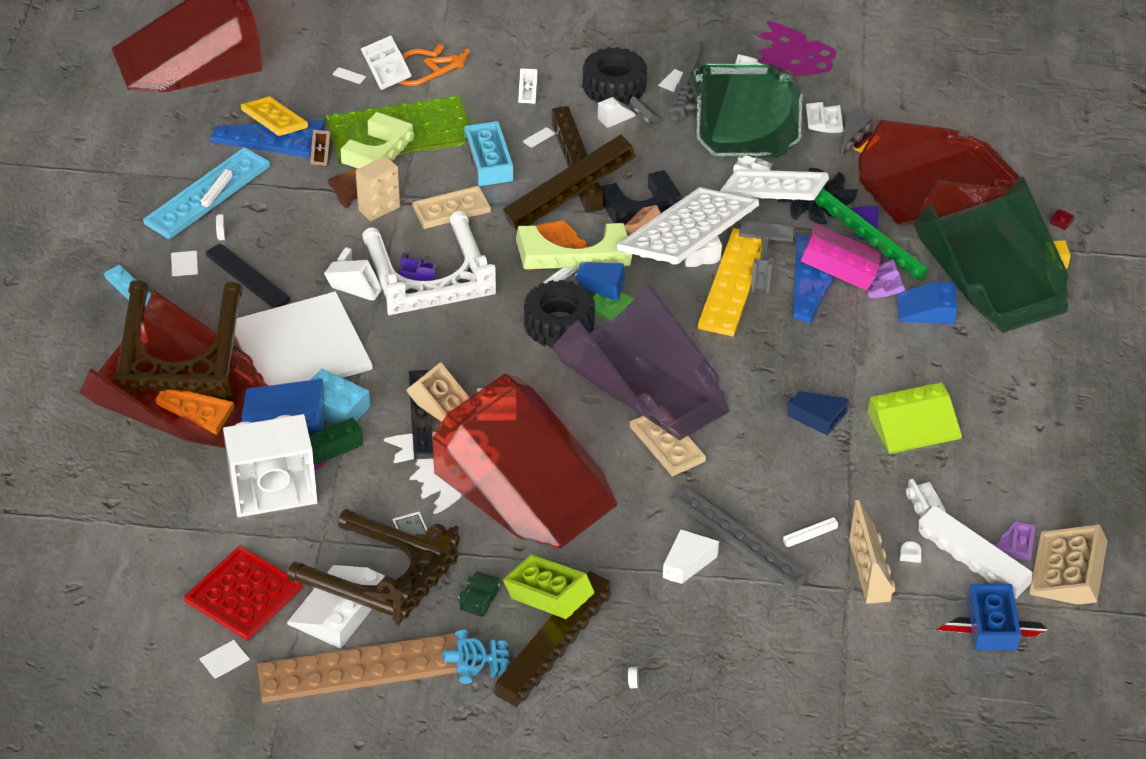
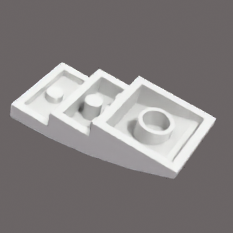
(386, 62)

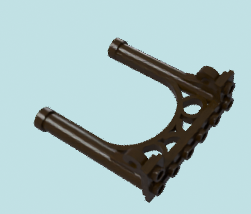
(215, 379)
(390, 595)

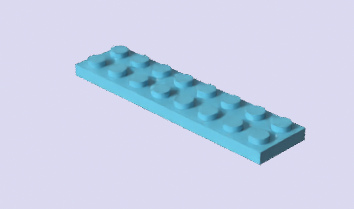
(187, 206)

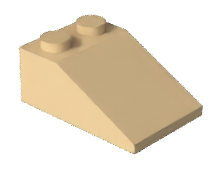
(437, 392)

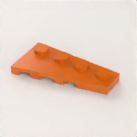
(201, 409)

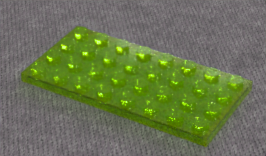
(435, 125)

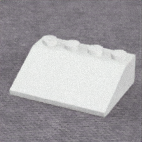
(331, 616)

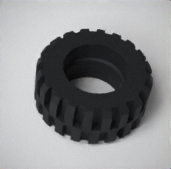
(614, 74)
(557, 297)

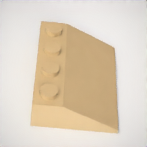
(870, 557)
(1069, 564)

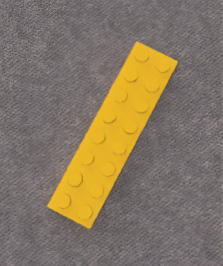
(731, 285)

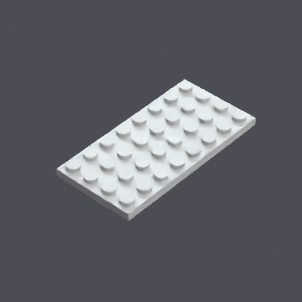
(687, 225)

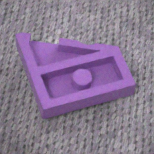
(1018, 541)

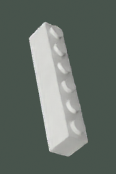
(974, 550)

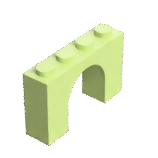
(394, 131)

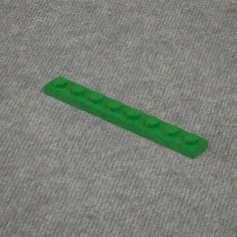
(872, 235)

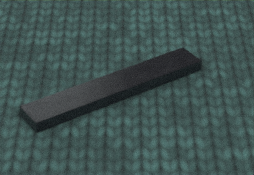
(247, 276)
(420, 424)

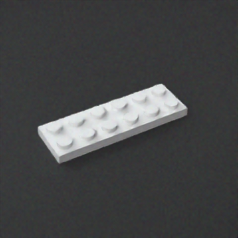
(776, 184)

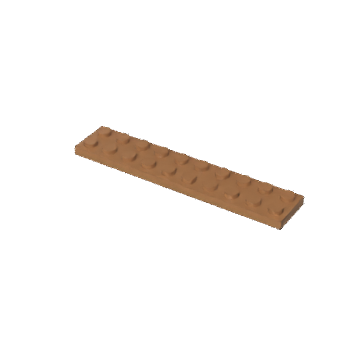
(355, 668)

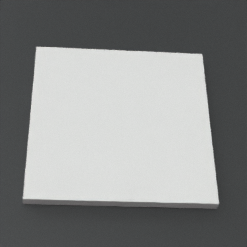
(302, 339)

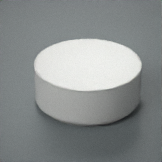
(633, 678)

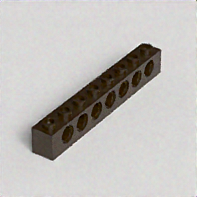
(573, 151)

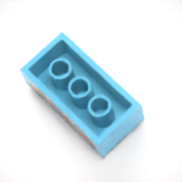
(488, 153)

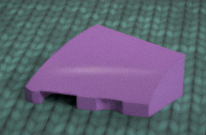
(887, 281)

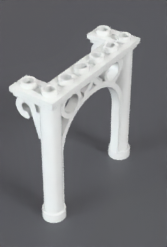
(438, 291)

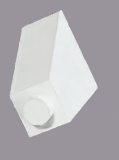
(354, 278)
(689, 556)

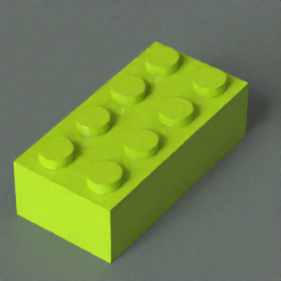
(548, 586)

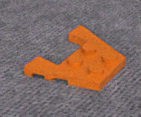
(561, 234)

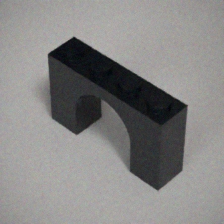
(624, 209)

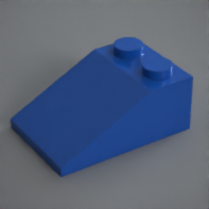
(928, 304)

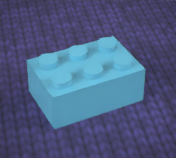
(342, 398)

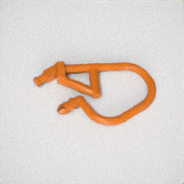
(454, 60)

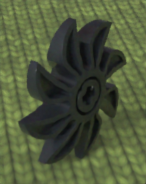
(834, 187)

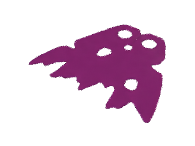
(796, 48)

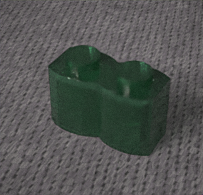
(479, 593)

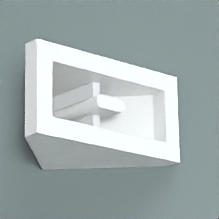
(528, 86)

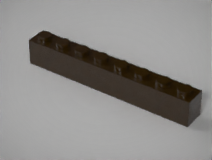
(569, 182)
(549, 645)

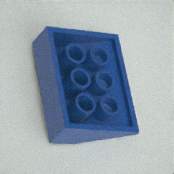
(287, 399)

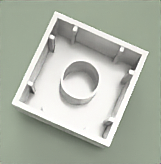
(270, 465)

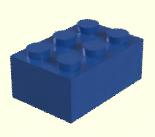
(993, 617)

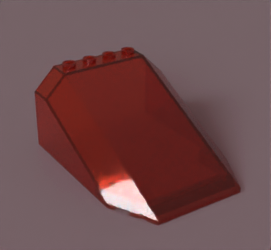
(191, 46)
(928, 165)
(172, 337)
(520, 464)

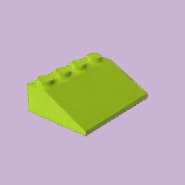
(914, 417)

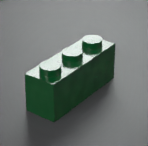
(335, 440)

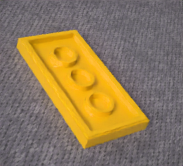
(274, 115)

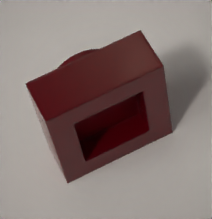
(1062, 219)

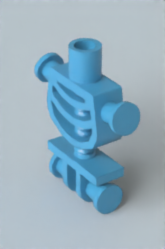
(473, 651)

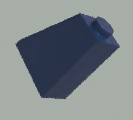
(818, 410)

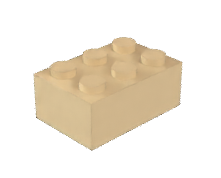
(377, 188)

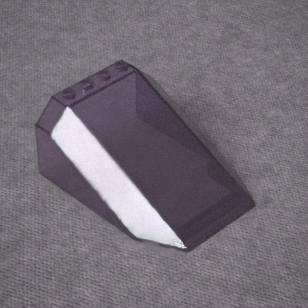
(647, 366)

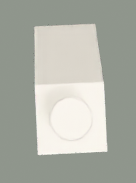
(613, 112)

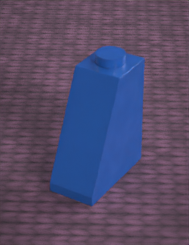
(602, 278)

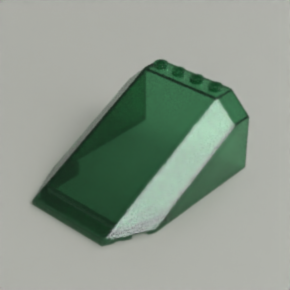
(746, 109)
(1000, 259)

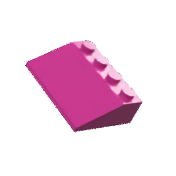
(841, 257)

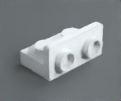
(923, 497)

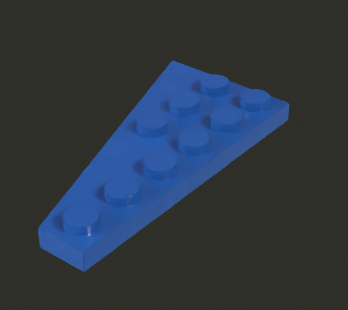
(261, 138)
(809, 285)

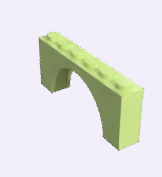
(540, 253)

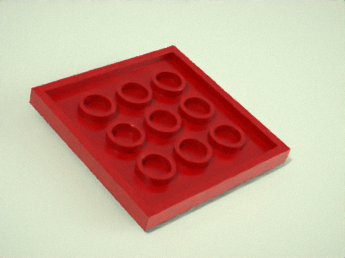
(243, 593)

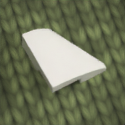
(749, 163)

